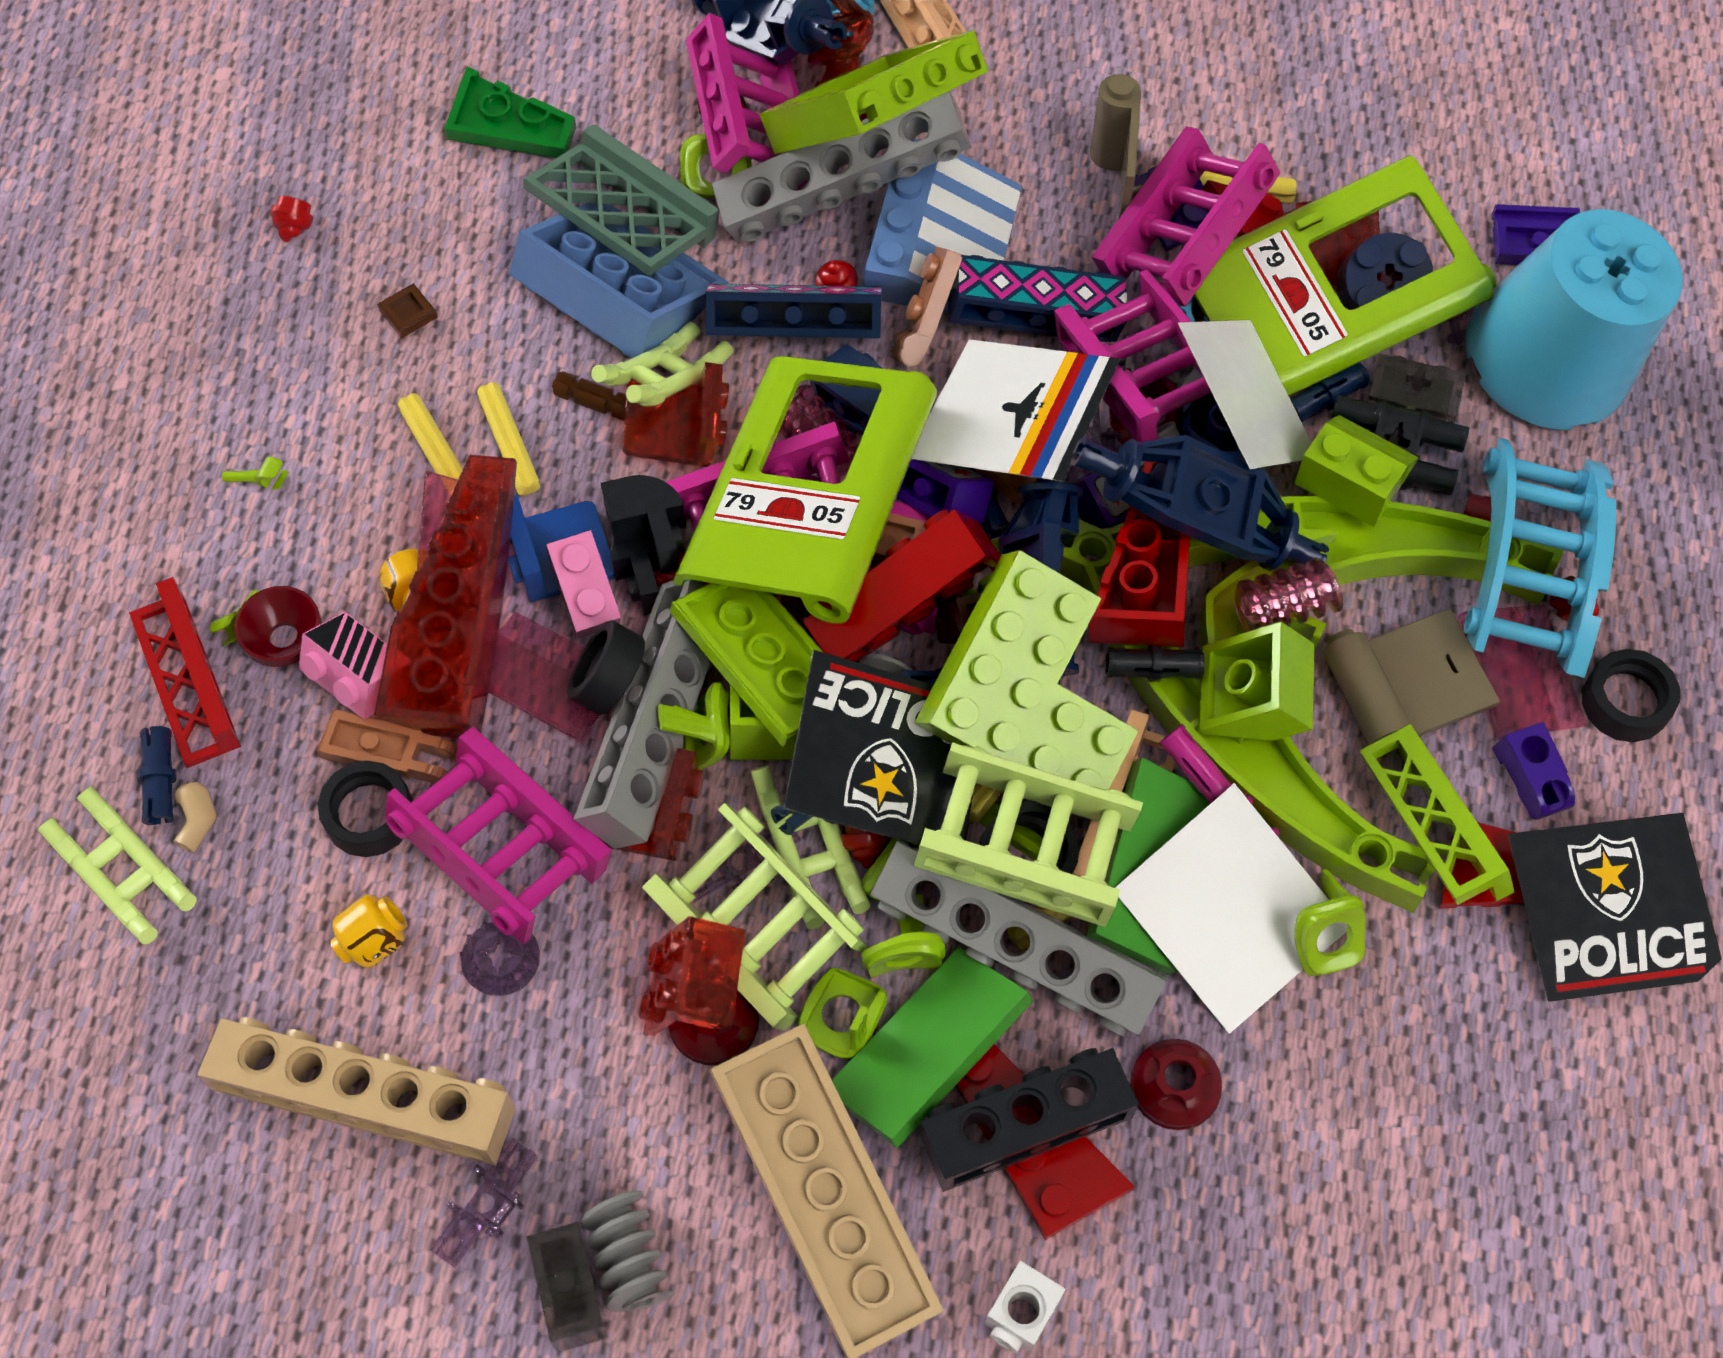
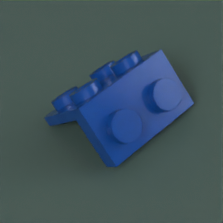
(533, 533)

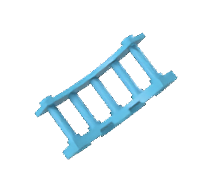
(1592, 547)

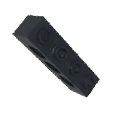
(961, 1160)

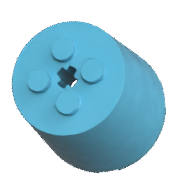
(1576, 320)

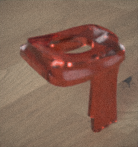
(855, 20)

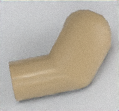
(199, 813)

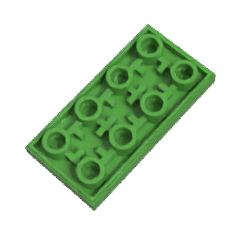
(1166, 808)
(929, 1046)

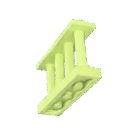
(1030, 881)
(774, 998)

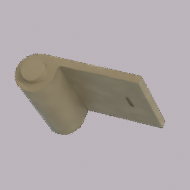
(1116, 132)
(1407, 678)

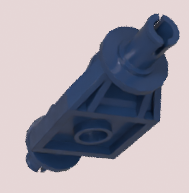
(777, 27)
(1202, 497)
(1040, 525)

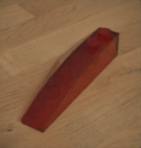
(450, 623)

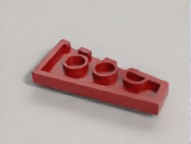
(1057, 1184)

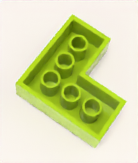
(1006, 673)

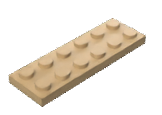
(826, 1192)

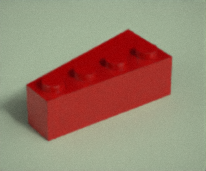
(908, 584)
(1144, 585)

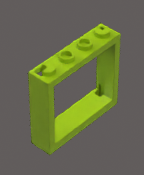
(878, 88)

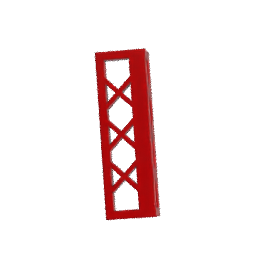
(196, 665)

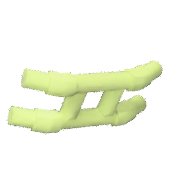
(667, 355)
(121, 838)
(834, 858)

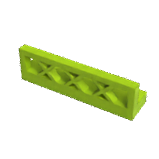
(1450, 810)

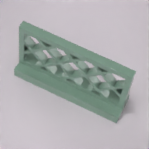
(640, 185)

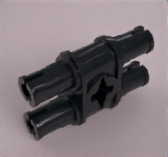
(1413, 430)

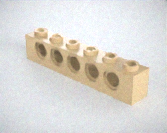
(474, 1135)

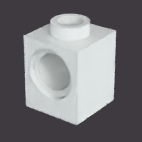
(1032, 1287)

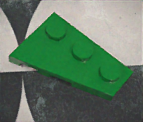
(501, 119)

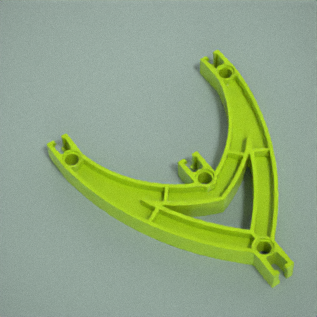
(1275, 773)

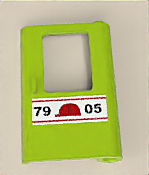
(1295, 310)
(800, 532)

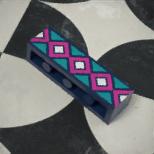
(1025, 295)
(793, 310)

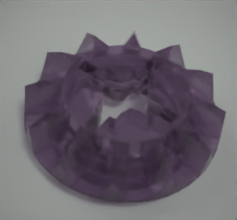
(513, 973)

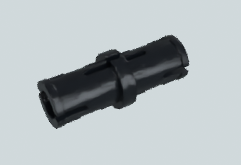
(1154, 663)

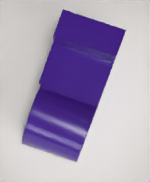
(1536, 770)

